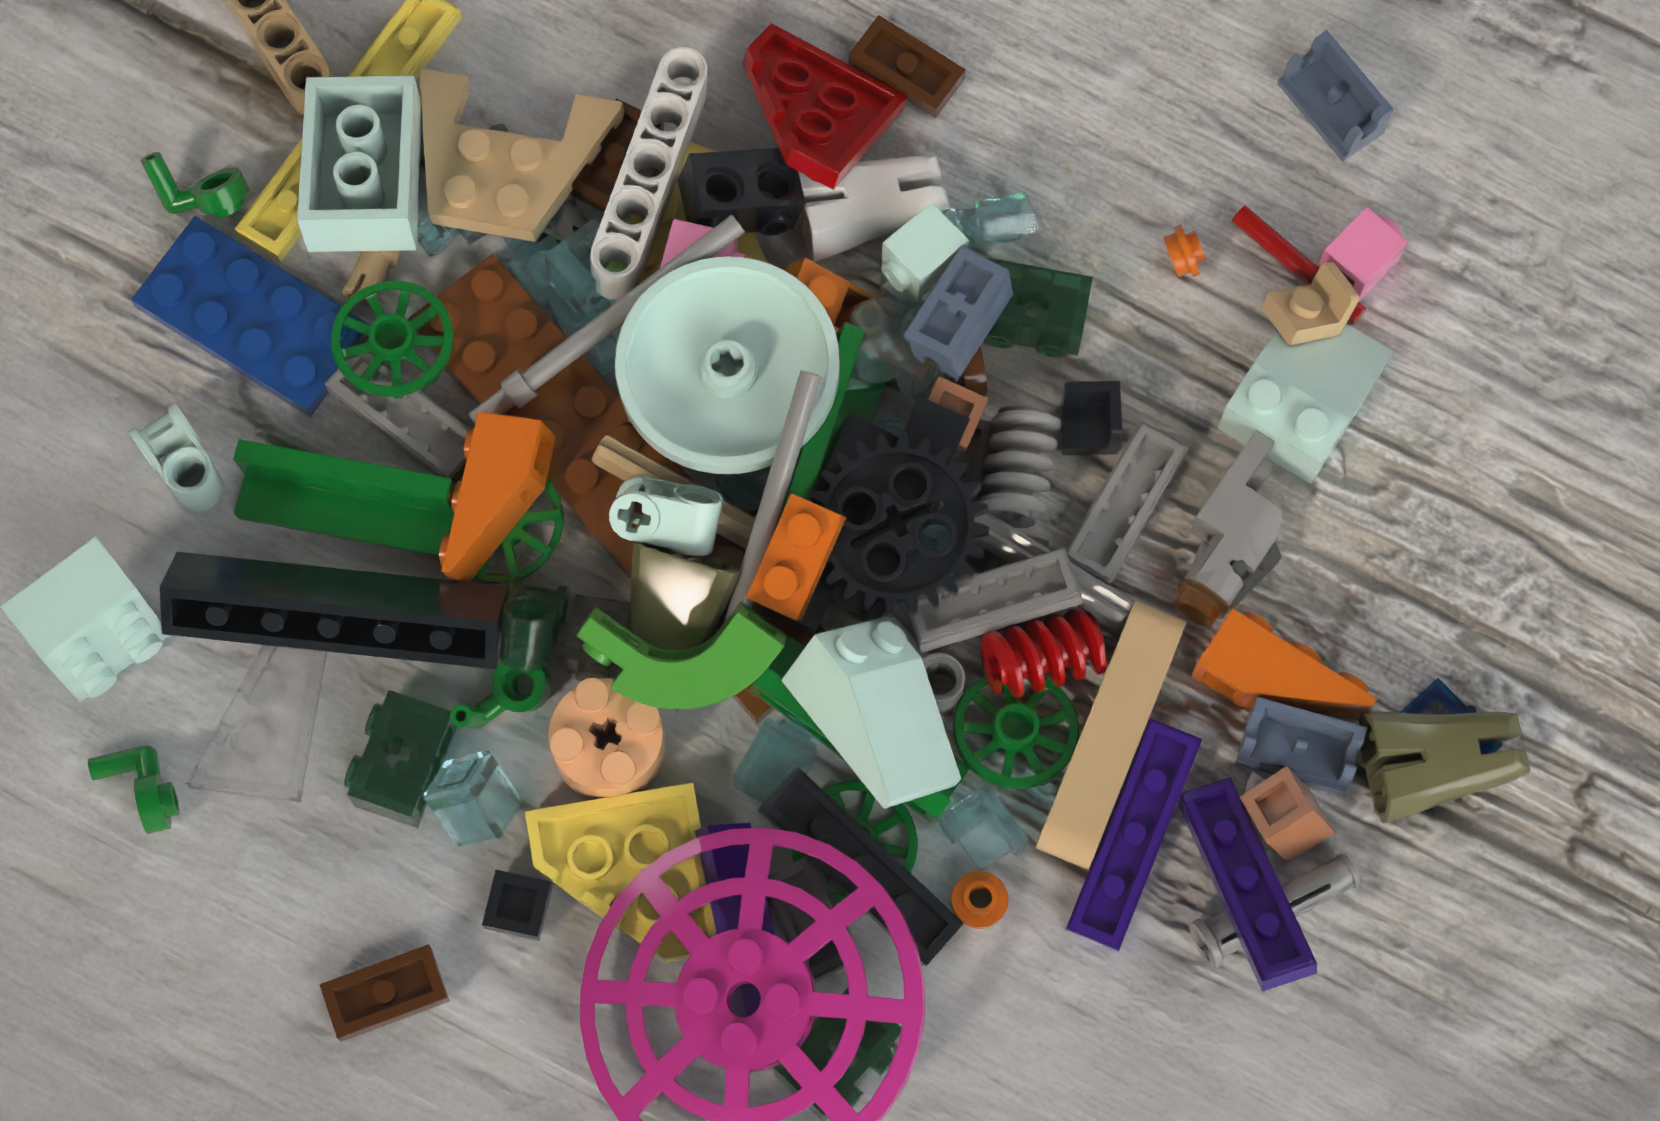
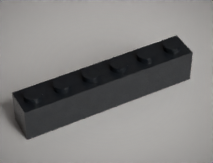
(333, 610)

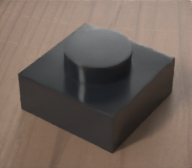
(517, 905)

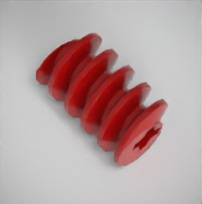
(1042, 650)

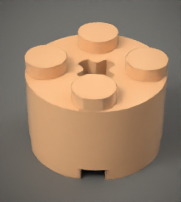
(595, 712)

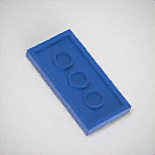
(246, 314)

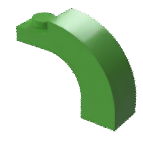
(688, 676)

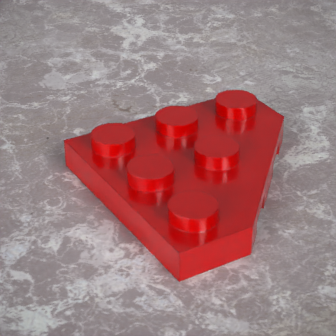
(818, 105)

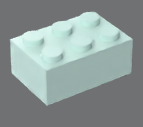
(360, 164)
(86, 621)

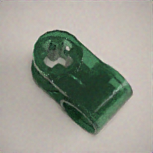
(531, 624)

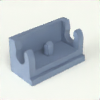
(1335, 97)
(959, 312)
(1309, 743)

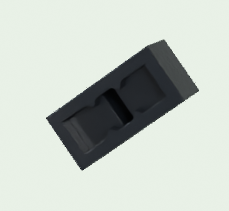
(738, 181)

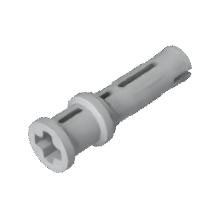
(1217, 936)

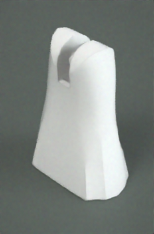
(868, 203)

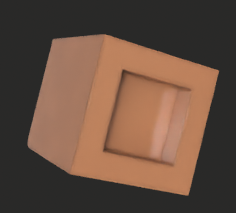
(960, 401)
(1287, 814)

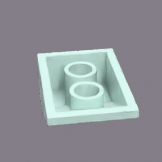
(1305, 396)
(876, 709)

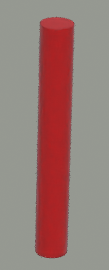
(1283, 251)

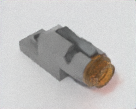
(1236, 537)

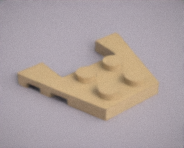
(501, 178)

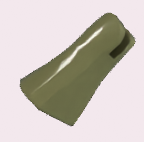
(677, 596)
(1436, 758)

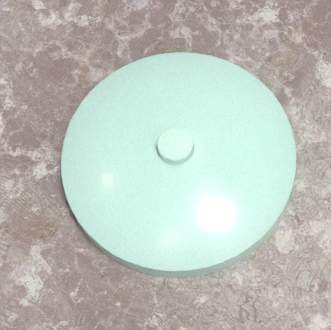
(717, 359)

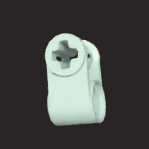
(175, 453)
(673, 517)

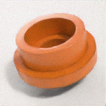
(1185, 251)
(979, 917)

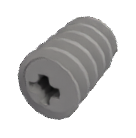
(1015, 462)

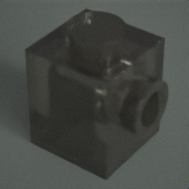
(570, 645)

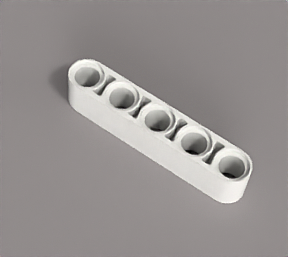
(649, 149)

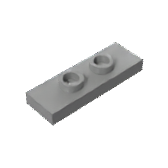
(410, 422)
(1125, 502)
(997, 600)

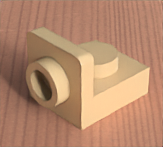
(1312, 309)

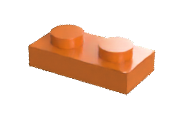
(795, 557)

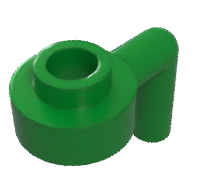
(217, 193)
(504, 697)
(154, 799)

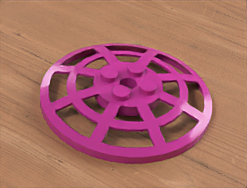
(769, 963)

